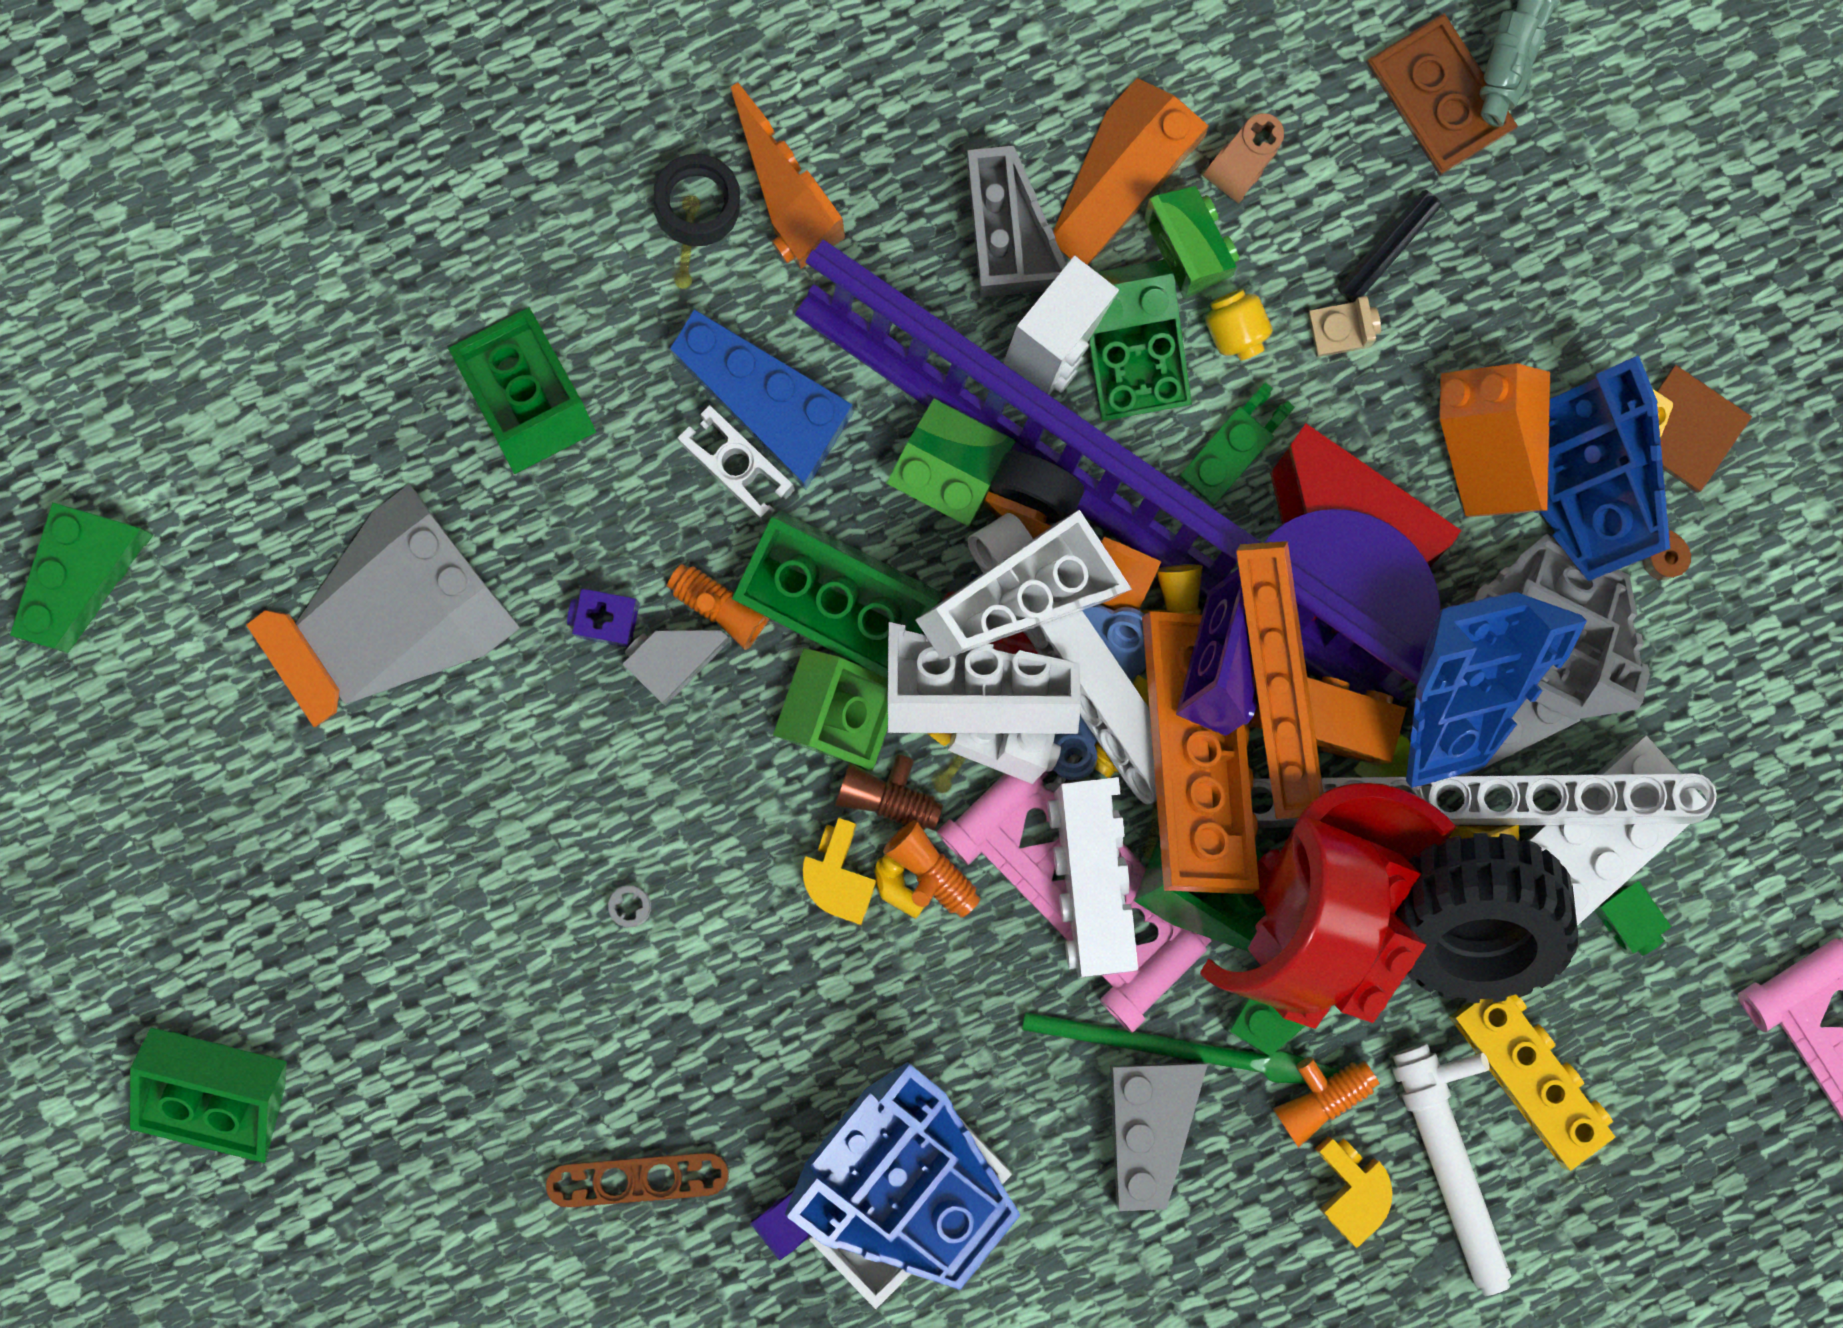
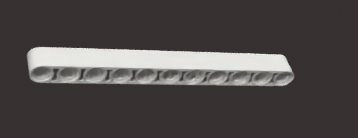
(1523, 789)

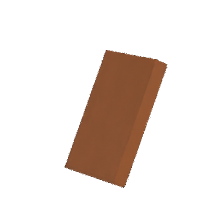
(1437, 93)

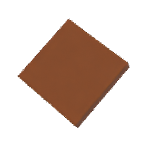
(1698, 429)

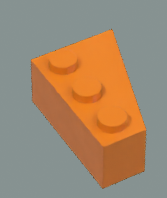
(1351, 722)

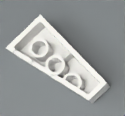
(1093, 878)

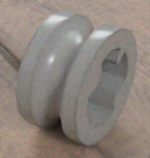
(617, 899)

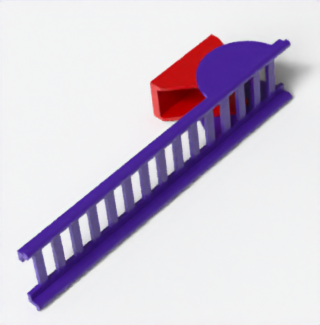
(1351, 534)

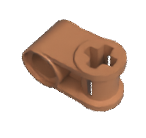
(1242, 161)

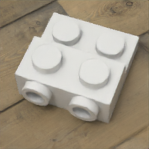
(1015, 754)

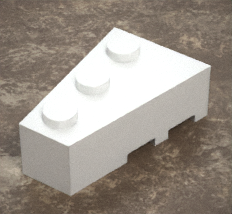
(1058, 326)

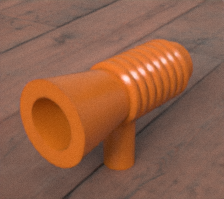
(716, 604)
(933, 870)
(1328, 1097)

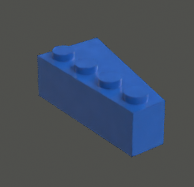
(769, 399)

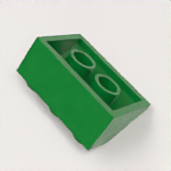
(206, 1094)

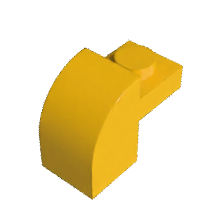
(830, 886)
(1364, 1200)

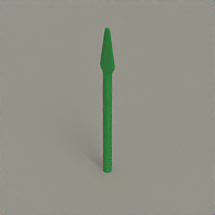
(1277, 1068)

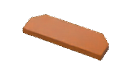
(296, 664)

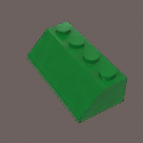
(831, 591)

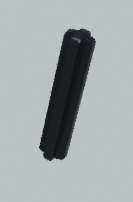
(1390, 246)

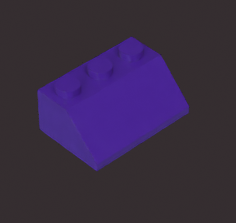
(1221, 668)

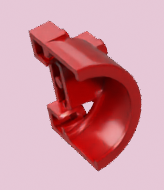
(1362, 809)
(1349, 941)

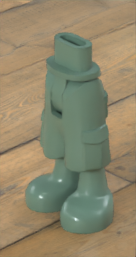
(1513, 57)

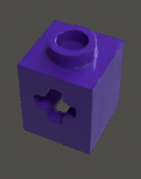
(618, 632)

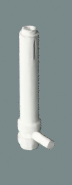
(1427, 1098)

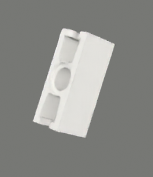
(736, 445)

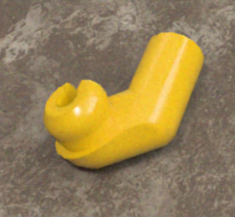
(892, 886)

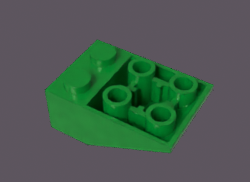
(1139, 344)

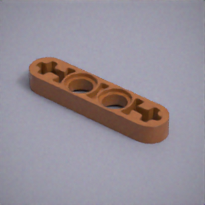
(638, 1183)

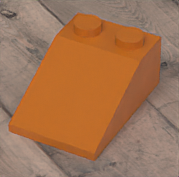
(1498, 437)

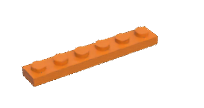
(1280, 676)

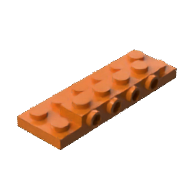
(1198, 775)

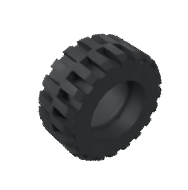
(1491, 917)

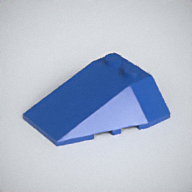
(1607, 471)
(1477, 676)
(904, 1184)

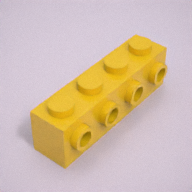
(1535, 1079)

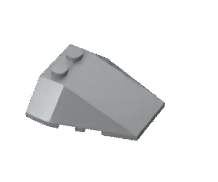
(401, 604)
(1605, 664)

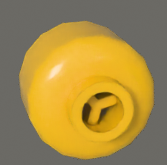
(1238, 324)

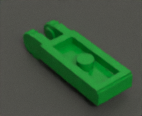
(1233, 448)

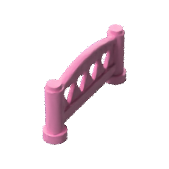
(995, 829)
(1798, 1003)

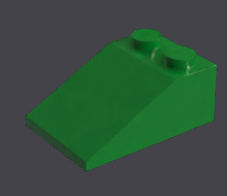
(522, 390)
(1218, 916)

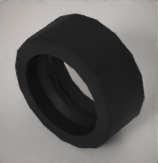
(696, 233)
(1037, 485)

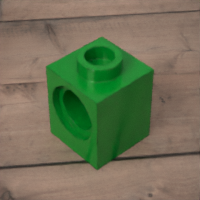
(1633, 919)

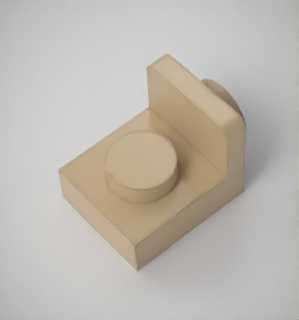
(1344, 327)

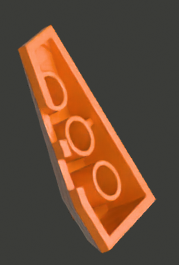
(1131, 156)
(794, 201)
(1135, 566)

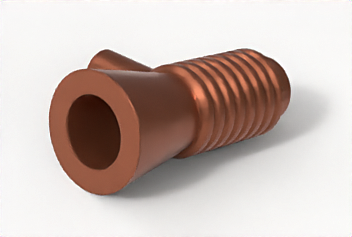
(890, 799)

